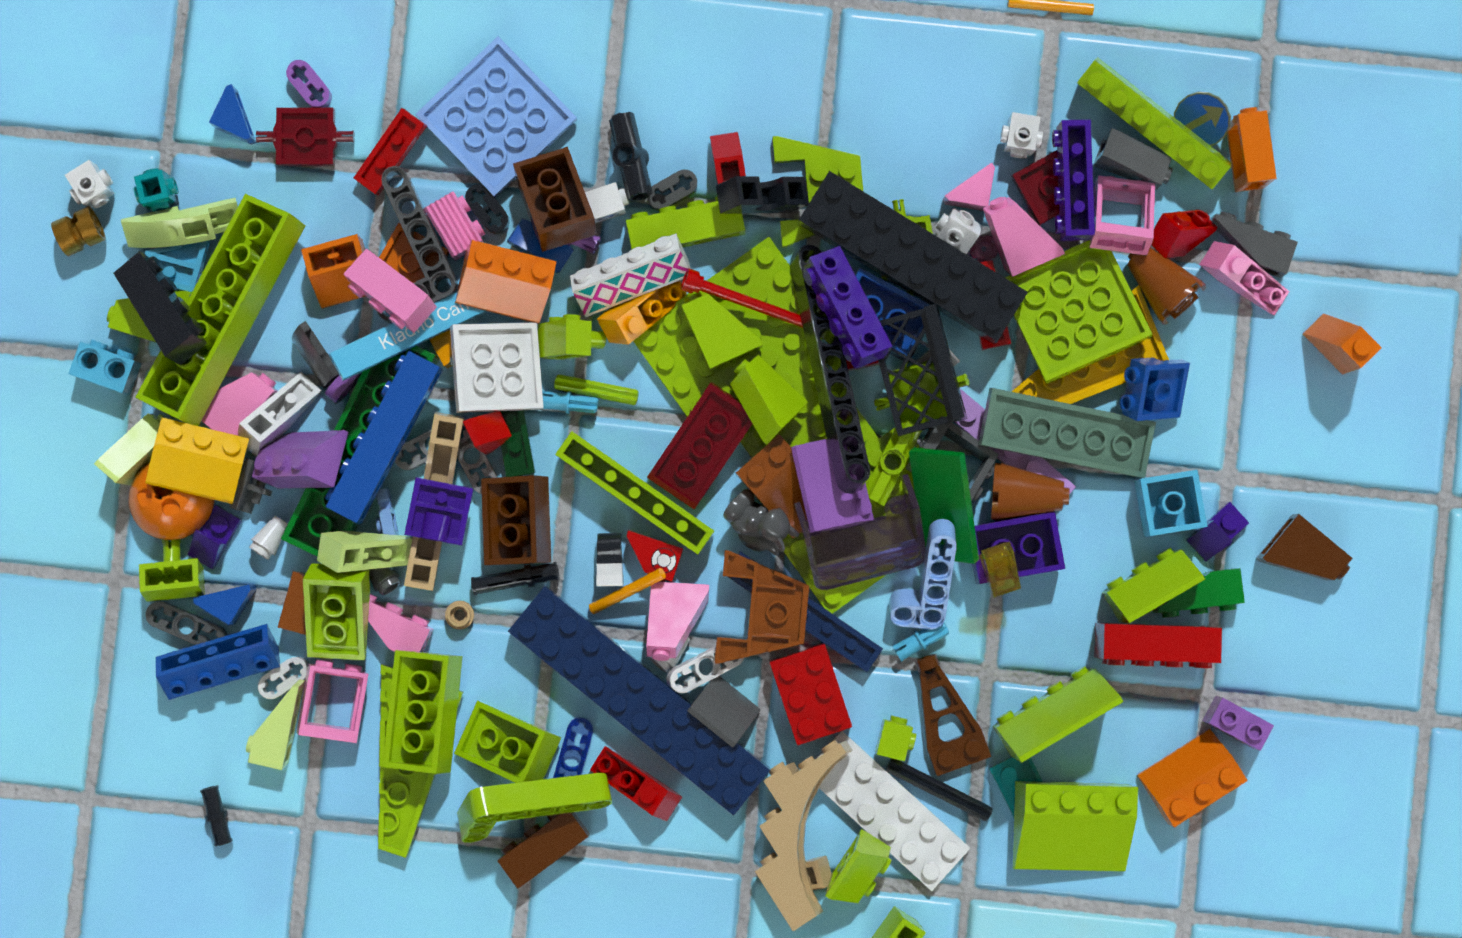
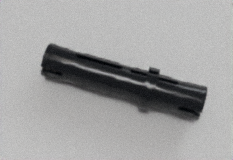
(515, 578)

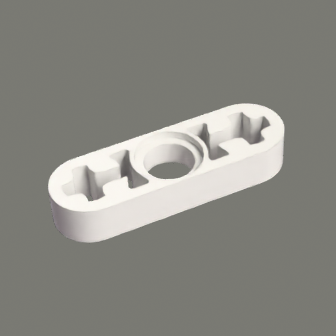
(690, 683)

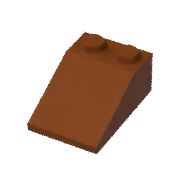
(774, 479)

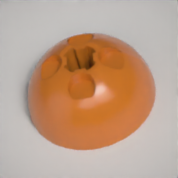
(166, 518)

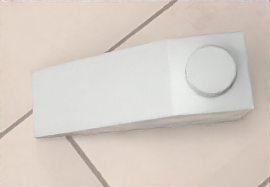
(278, 413)

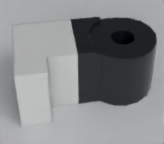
(609, 560)

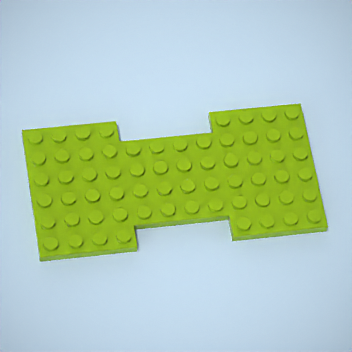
(682, 368)

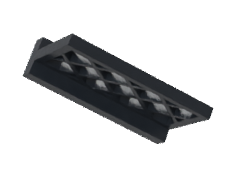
(943, 366)

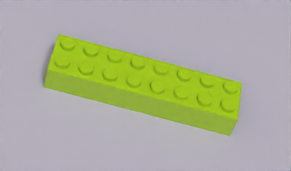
(225, 306)

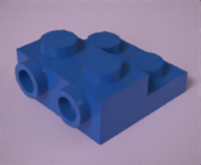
(1154, 389)

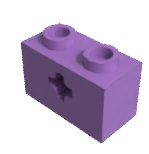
(1238, 723)

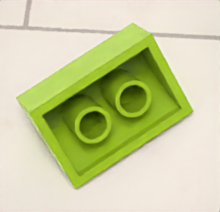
(1151, 585)

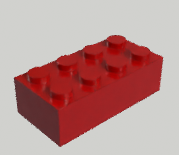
(1160, 643)

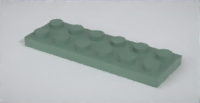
(1066, 433)

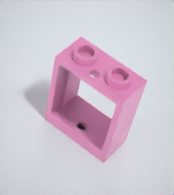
(1122, 237)
(330, 731)

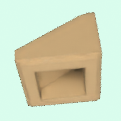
(818, 872)

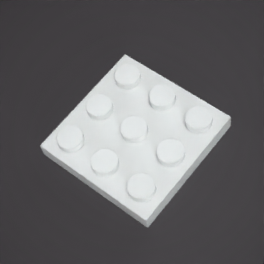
(496, 367)

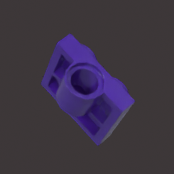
(438, 511)

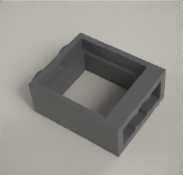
(968, 443)

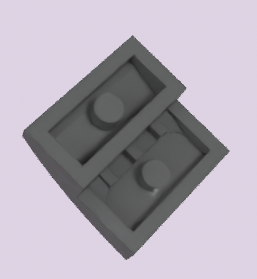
(724, 710)

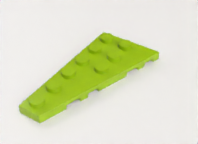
(400, 791)

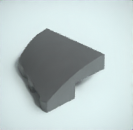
(314, 354)

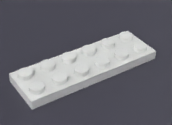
(893, 815)

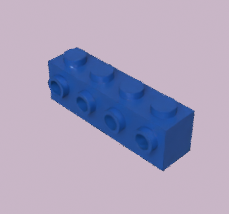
(217, 661)

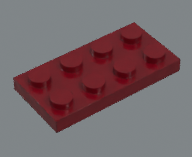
(701, 446)

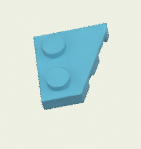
(182, 263)

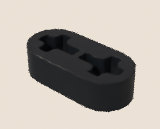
(492, 204)

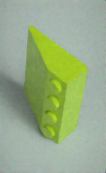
(1056, 713)
(1073, 825)

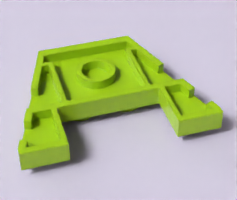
(817, 163)

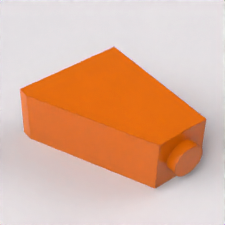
(1342, 343)

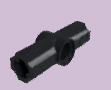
(628, 142)

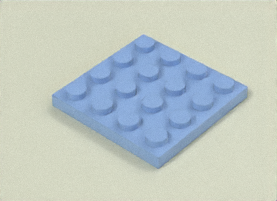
(496, 116)

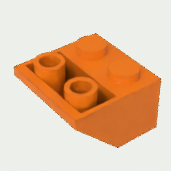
(327, 266)

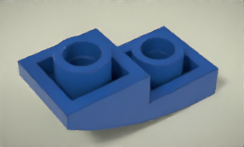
(525, 241)

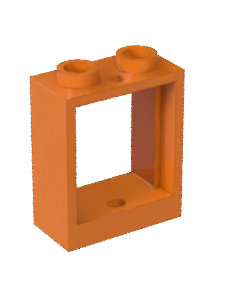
(1251, 150)

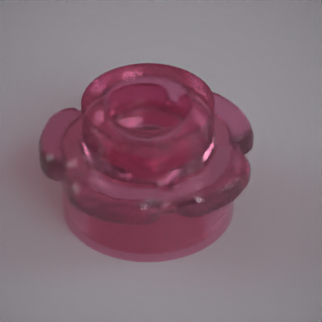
(989, 243)

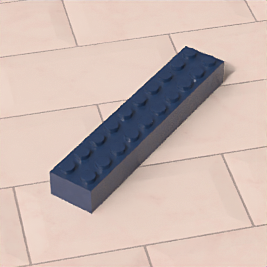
(637, 699)

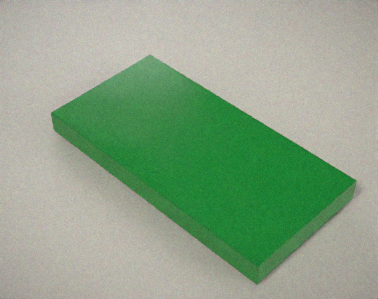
(944, 493)

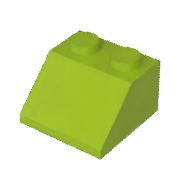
(858, 869)

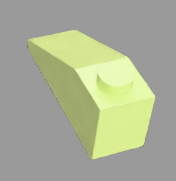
(362, 551)
(274, 738)

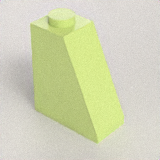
(131, 451)

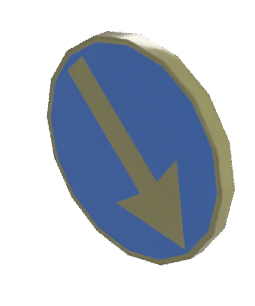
(1205, 116)

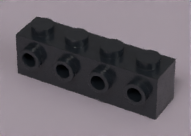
(160, 307)

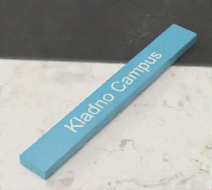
(392, 341)

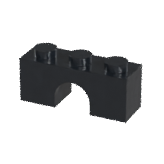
(751, 196)

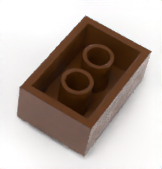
(555, 199)

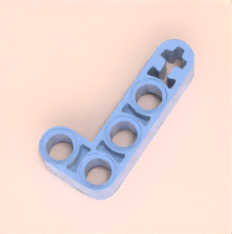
(928, 606)

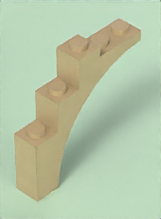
(786, 874)

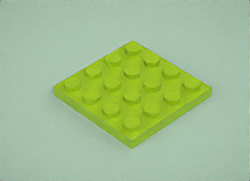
(1077, 311)

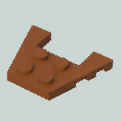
(776, 610)

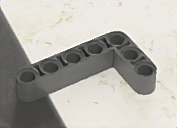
(423, 247)

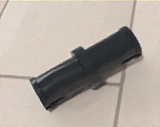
(216, 815)

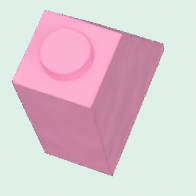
(1018, 237)
(238, 401)
(672, 616)

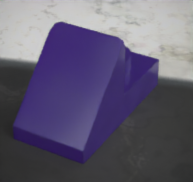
(1220, 531)
(214, 537)

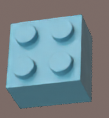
(1170, 503)

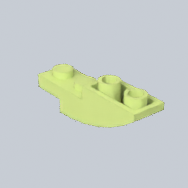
(177, 226)

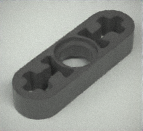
(170, 610)

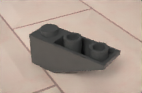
(1267, 249)

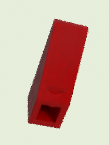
(637, 784)

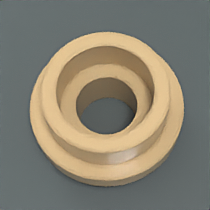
(450, 615)

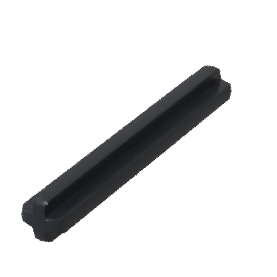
(939, 789)

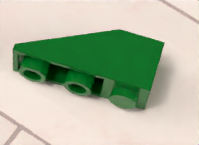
(1219, 589)

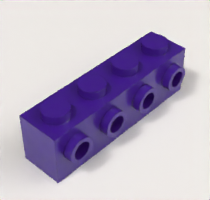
(1074, 180)
(846, 307)

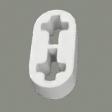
(280, 672)

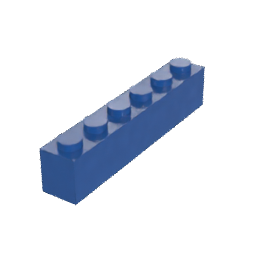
(384, 437)

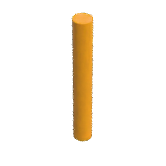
(1054, 6)
(627, 591)

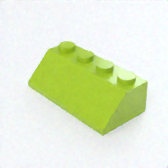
(422, 711)

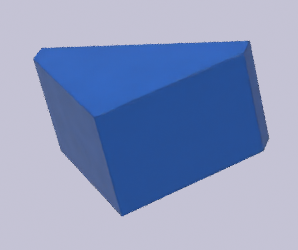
(231, 116)
(227, 604)

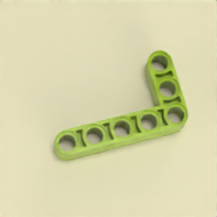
(529, 799)

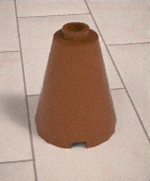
(1164, 284)
(1025, 493)

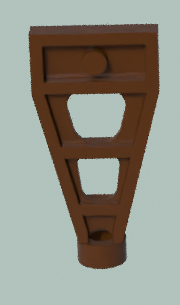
(959, 751)

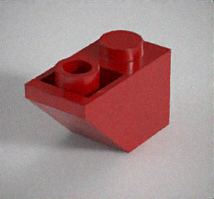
(727, 156)
(1181, 232)

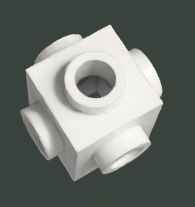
(1025, 126)
(90, 185)
(958, 229)

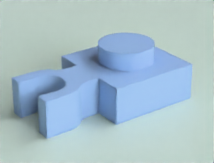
(387, 521)

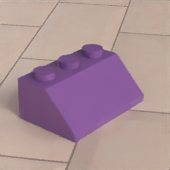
(301, 460)
(823, 501)

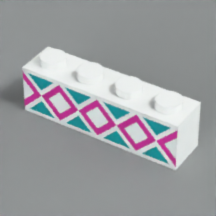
(630, 275)

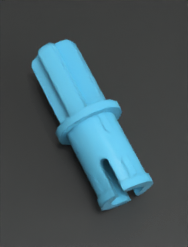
(569, 402)
(919, 641)

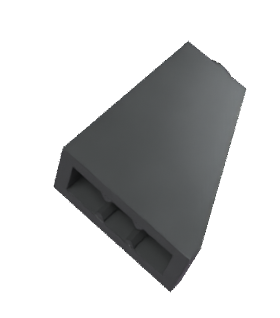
(1132, 159)

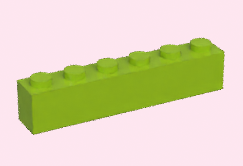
(1154, 123)
(634, 492)

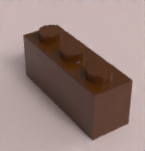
(542, 847)

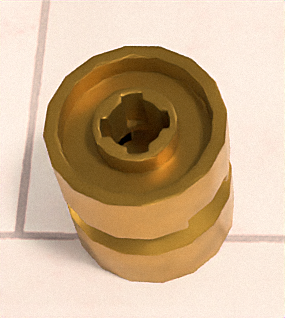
(78, 231)

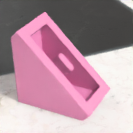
(973, 192)

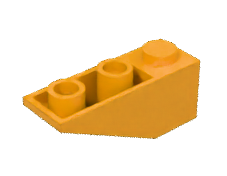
(632, 318)

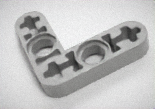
(465, 444)

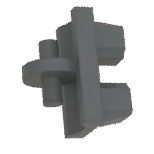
(248, 489)

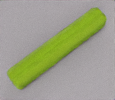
(596, 389)

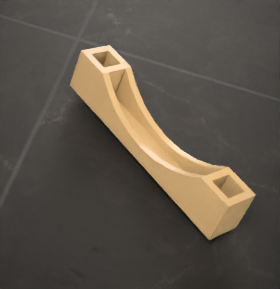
(439, 467)

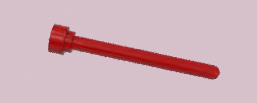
(695, 282)

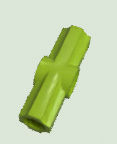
(883, 479)

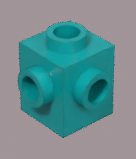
(148, 184)

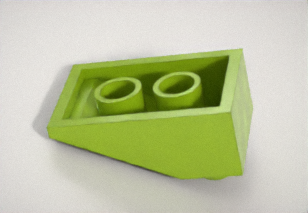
(336, 612)
(506, 744)

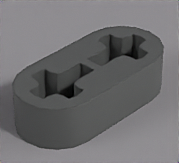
(668, 184)

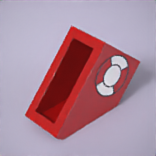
(655, 554)

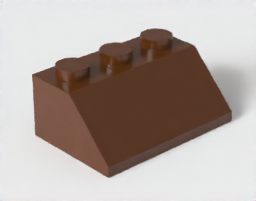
(516, 520)

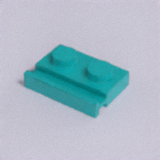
(1009, 771)

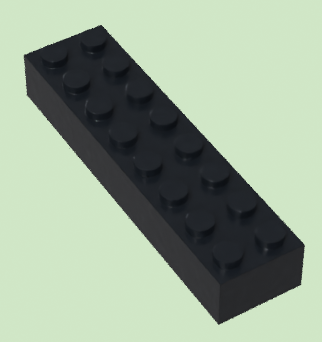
(912, 257)

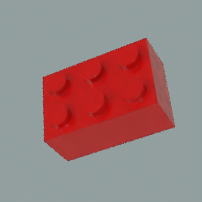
(810, 694)

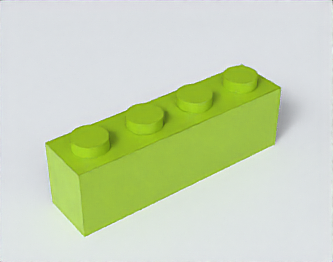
(693, 224)

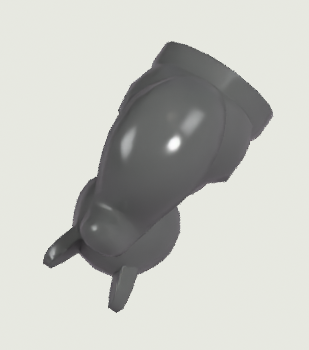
(756, 526)

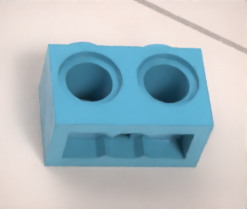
(104, 370)

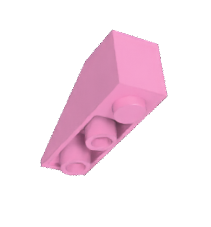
(1244, 276)
(397, 629)

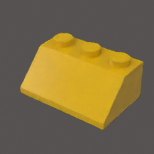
(196, 460)

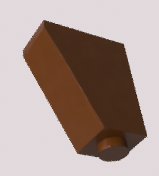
(1305, 550)

